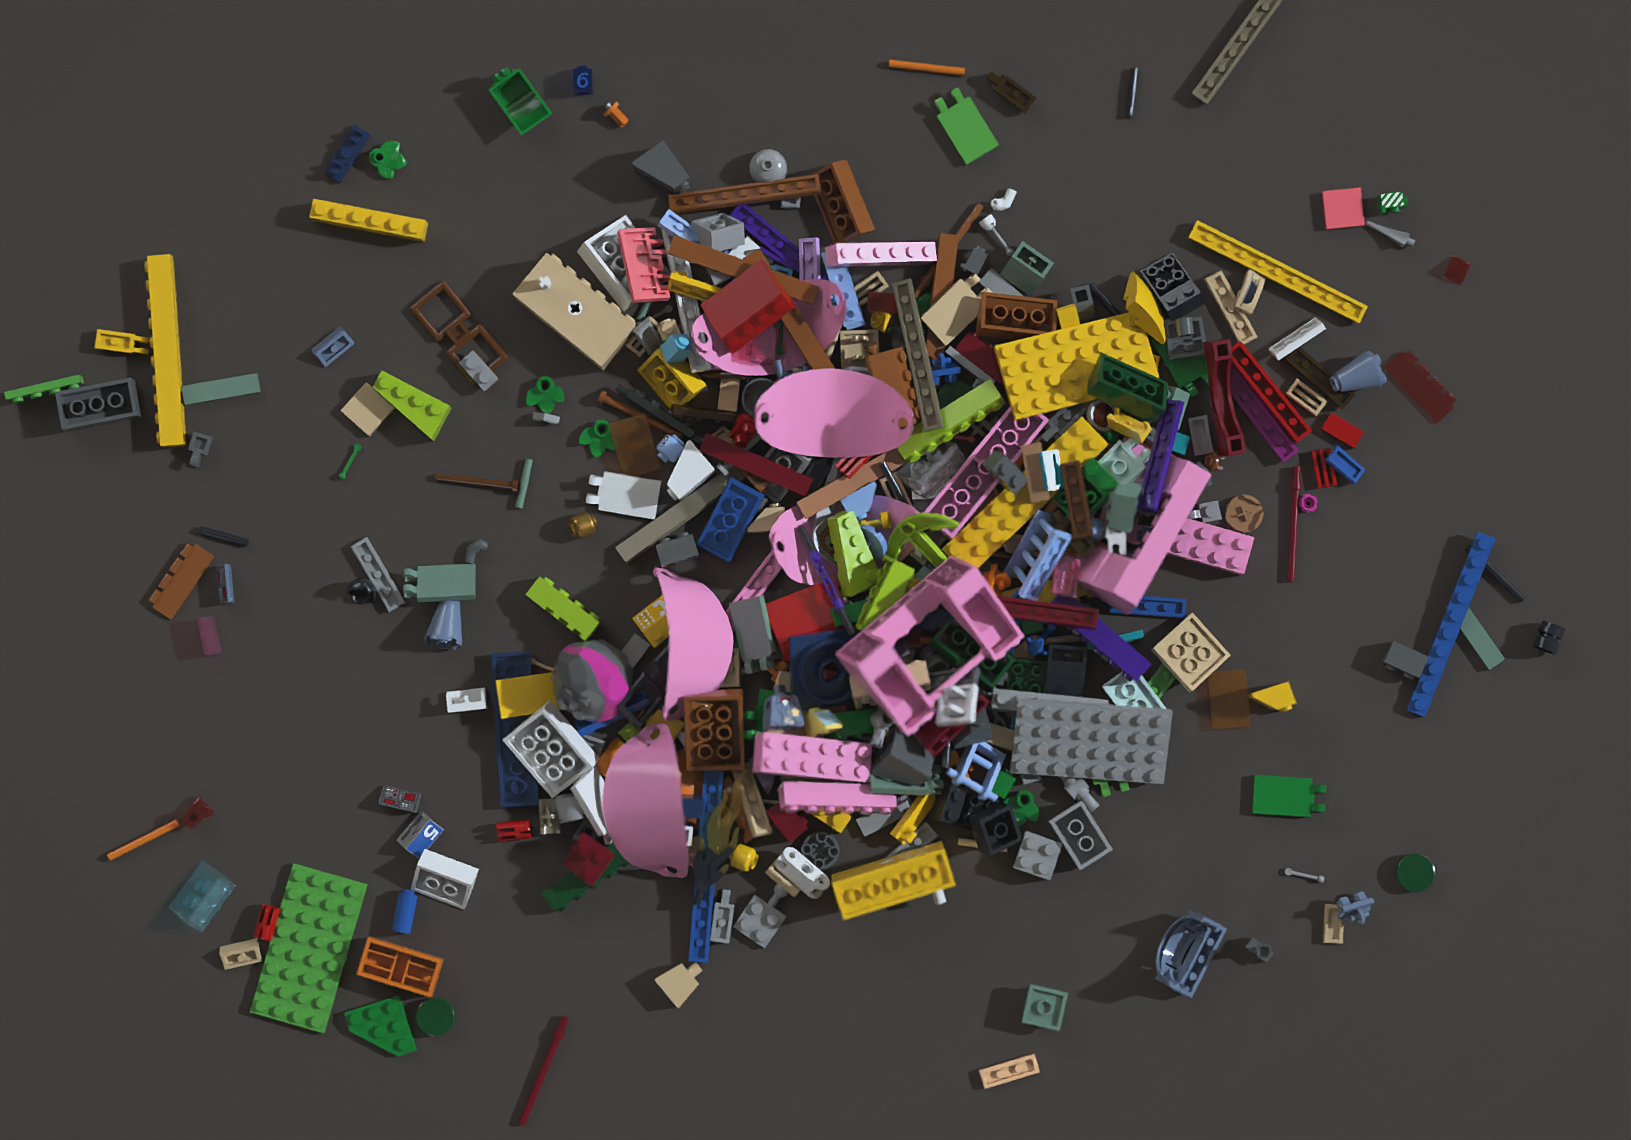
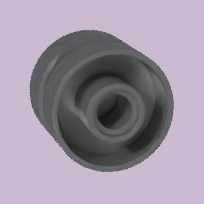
(752, 394)

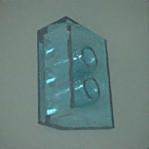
(202, 896)

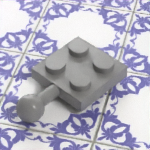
(761, 919)

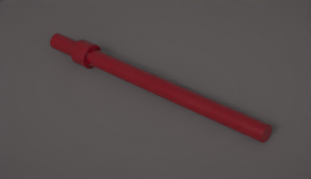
(1295, 485)
(557, 1035)

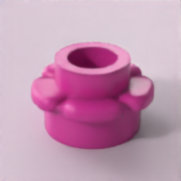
(1308, 498)

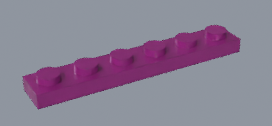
(1261, 417)

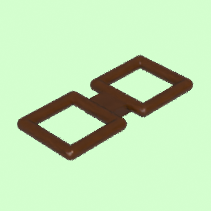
(456, 329)

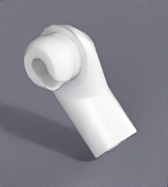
(1005, 202)

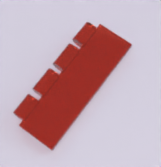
(1415, 382)

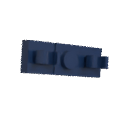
(347, 153)

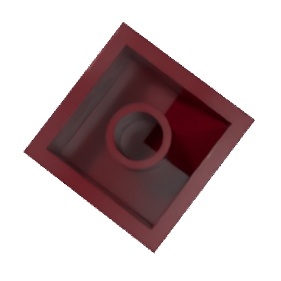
(788, 823)
(588, 859)

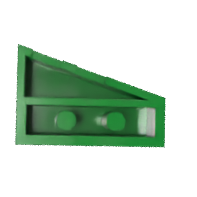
(854, 723)

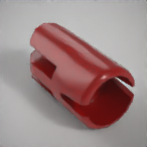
(513, 830)
(266, 922)

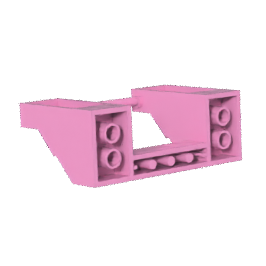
(1124, 580)
(881, 672)

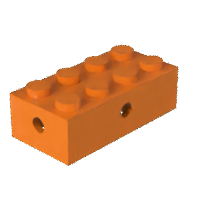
(400, 966)

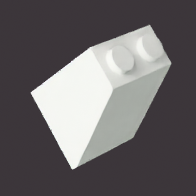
(689, 472)

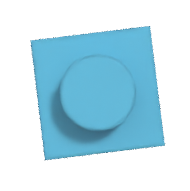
(676, 348)

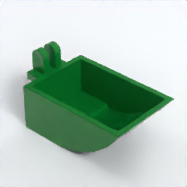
(518, 99)

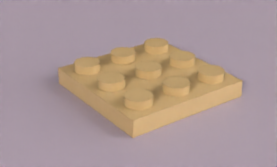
(1190, 652)

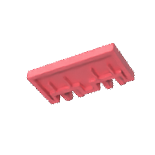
(643, 264)

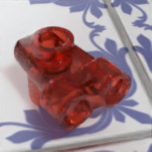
(200, 810)

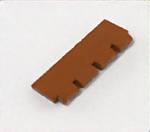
(181, 584)

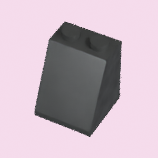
(663, 168)
(903, 759)

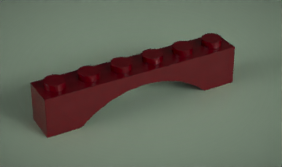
(1218, 364)

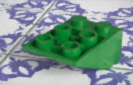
(1098, 486)

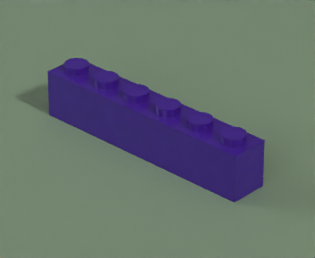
(1110, 645)

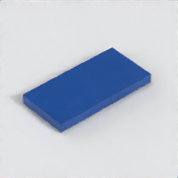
(730, 519)

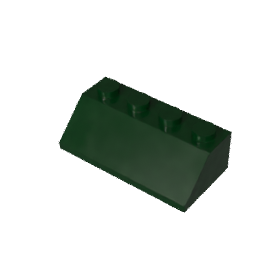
(1128, 388)
(960, 647)

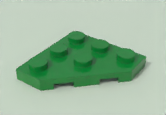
(383, 1025)

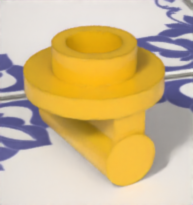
(880, 320)

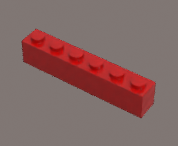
(1269, 394)

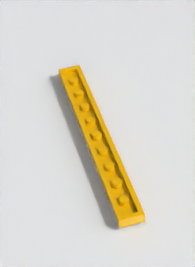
(1277, 272)

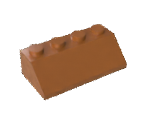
(842, 203)
(1015, 316)
(893, 370)

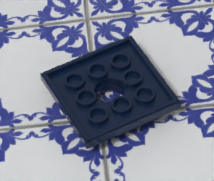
(807, 659)

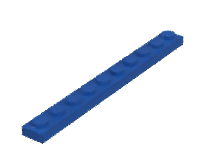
(1451, 623)
(703, 914)

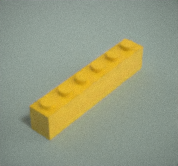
(368, 220)

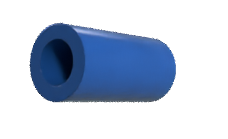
(404, 911)

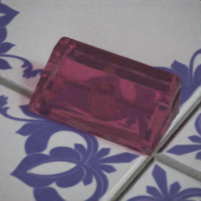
(1066, 577)
(209, 635)

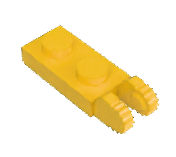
(119, 342)

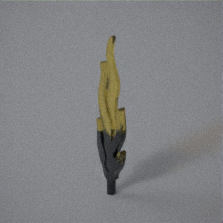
(718, 842)

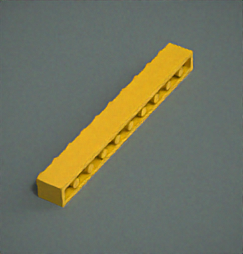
(166, 350)

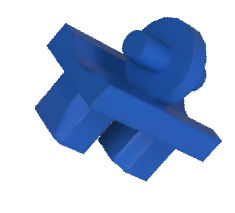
(944, 367)

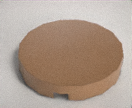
(1244, 513)

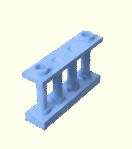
(841, 276)
(1045, 562)

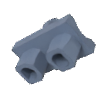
(1356, 911)

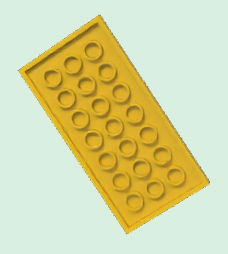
(1055, 367)

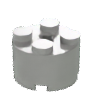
(569, 808)

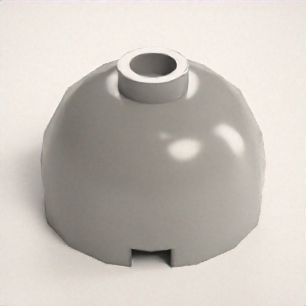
(767, 166)

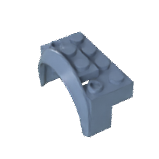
(1176, 942)

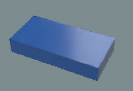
(1345, 465)

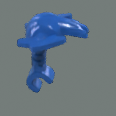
(1035, 646)

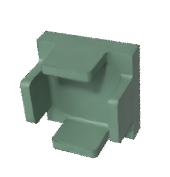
(1044, 1007)

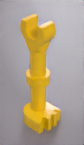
(884, 521)

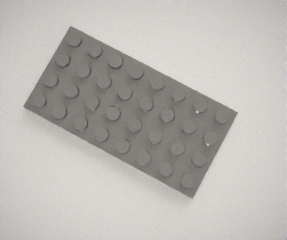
(1091, 740)

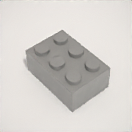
(1080, 835)

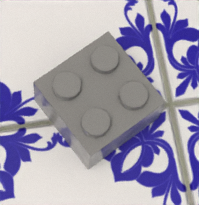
(1037, 855)

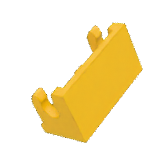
(1128, 426)

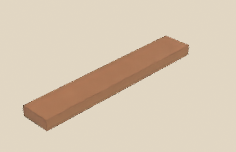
(844, 486)

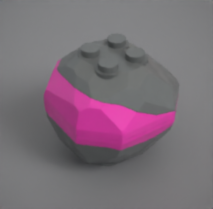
(591, 680)

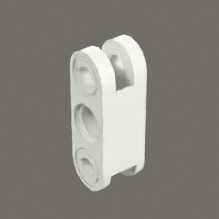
(802, 872)

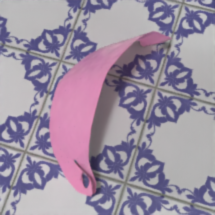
(821, 320)
(833, 414)
(795, 556)
(698, 639)
(645, 804)

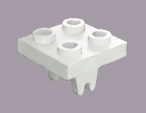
(957, 705)

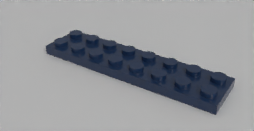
(516, 783)

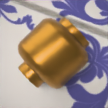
(582, 525)

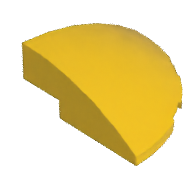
(1145, 307)

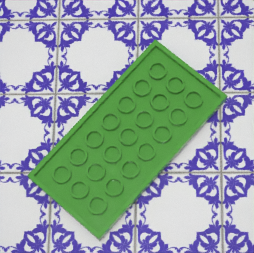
(309, 948)

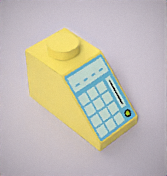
(820, 723)

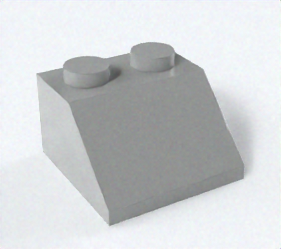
(719, 232)

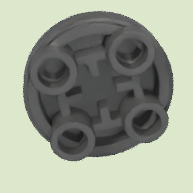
(820, 849)

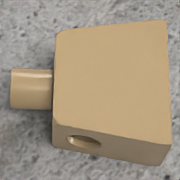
(679, 982)

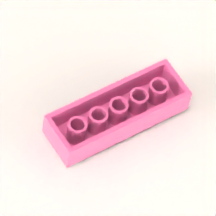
(812, 758)

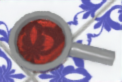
(1097, 415)

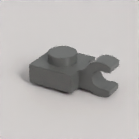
(199, 446)

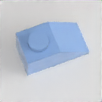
(860, 501)

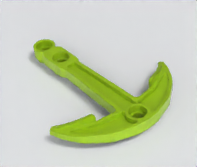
(917, 536)

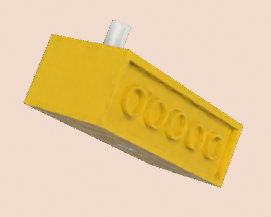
(893, 880)

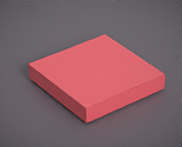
(1343, 208)

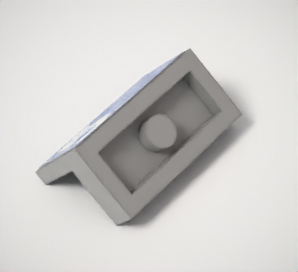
(420, 834)

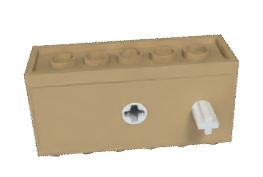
(555, 291)

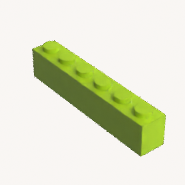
(956, 418)

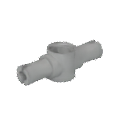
(881, 723)
(1079, 790)

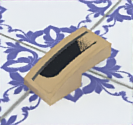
(1250, 292)

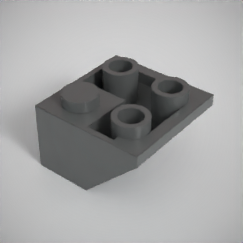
(1081, 298)

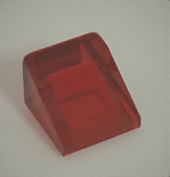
(1457, 270)

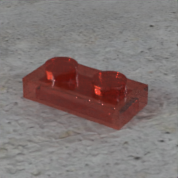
(881, 302)

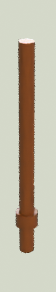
(926, 281)

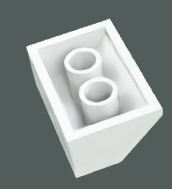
(444, 879)

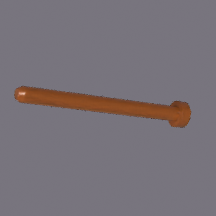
(633, 412)

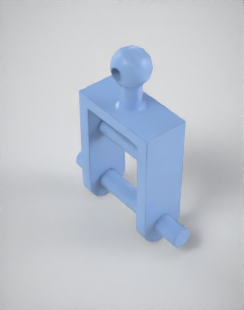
(992, 767)

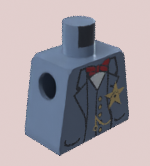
(782, 711)

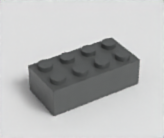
(98, 404)

